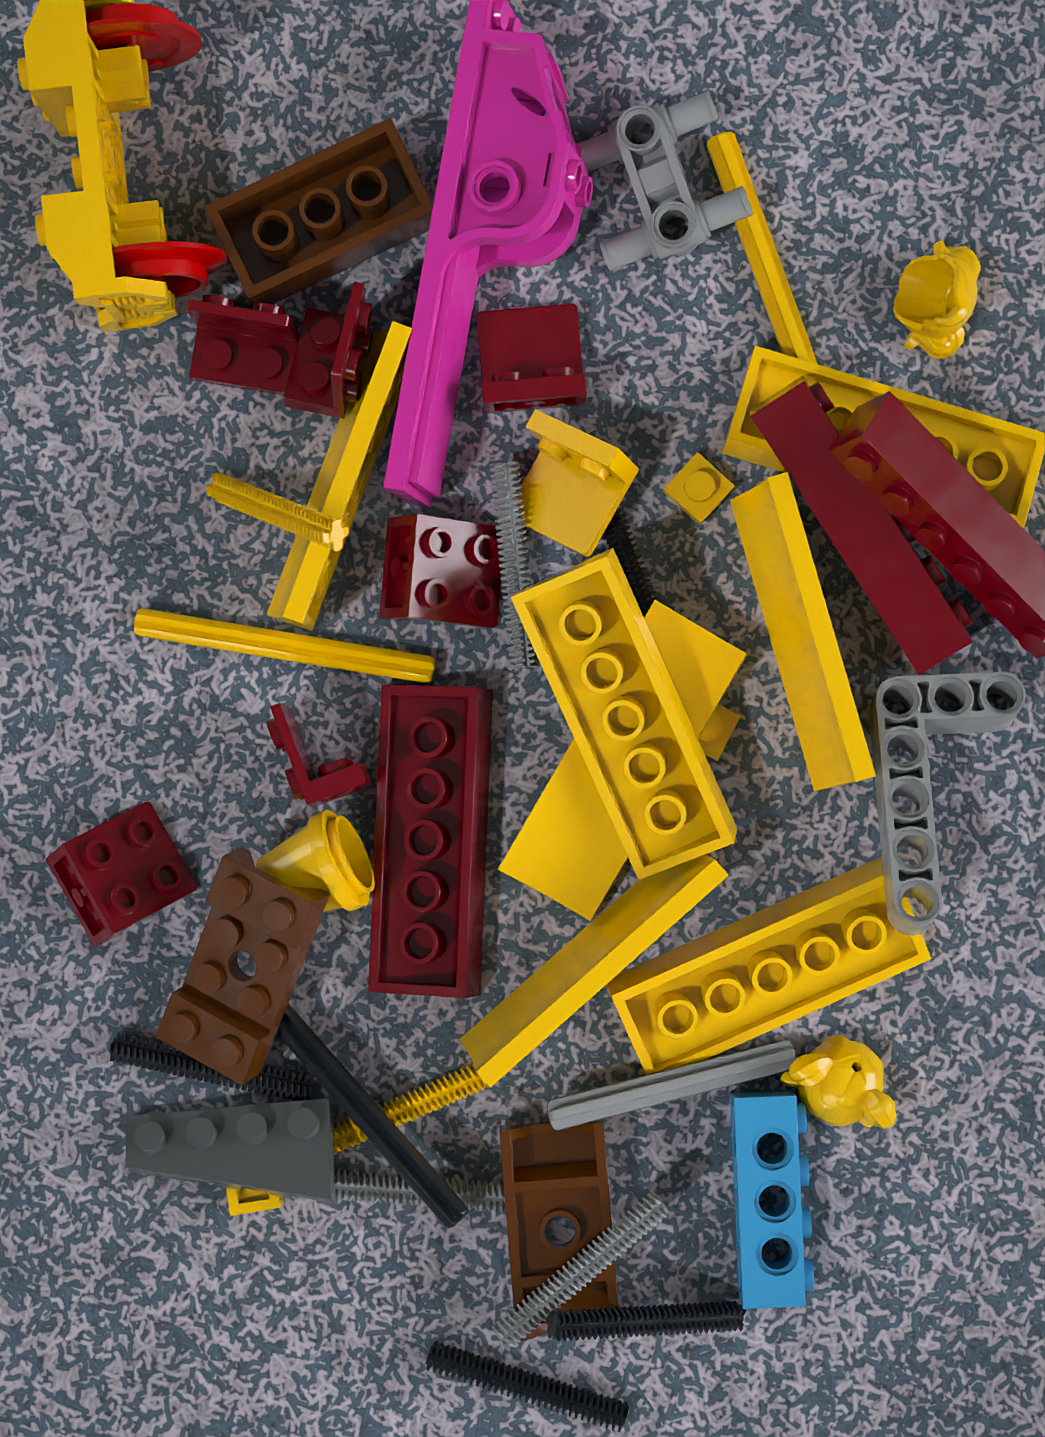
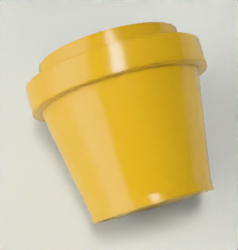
(324, 857)

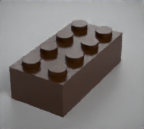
(322, 214)

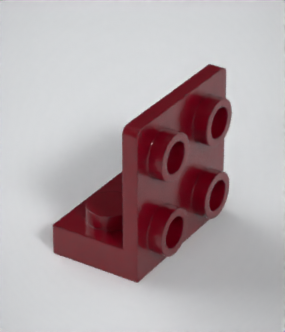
(242, 344)
(329, 357)
(531, 358)
(441, 571)
(336, 778)
(121, 873)

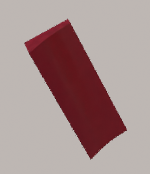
(430, 840)

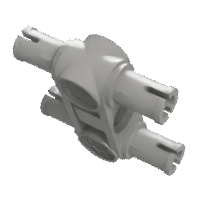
(661, 181)

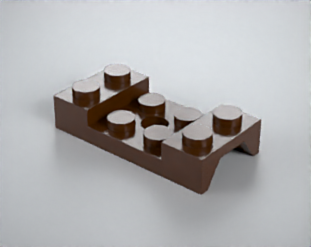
(220, 1010)
(549, 1177)

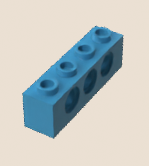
(763, 1281)

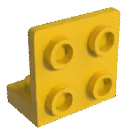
(573, 484)

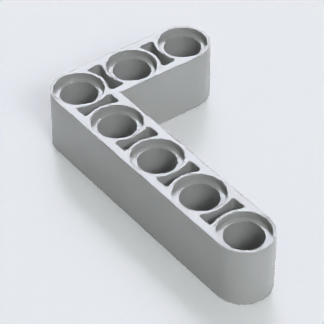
(913, 778)

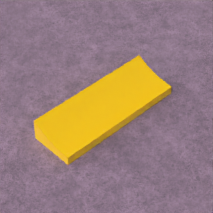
(994, 451)
(343, 477)
(802, 634)
(625, 715)
(568, 839)
(587, 965)
(764, 970)

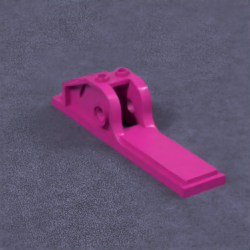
(502, 198)

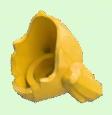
(938, 299)
(837, 1091)

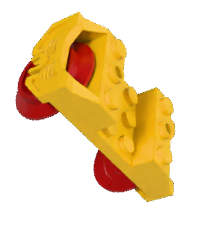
(83, 70)

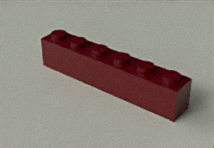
(948, 514)
(863, 532)

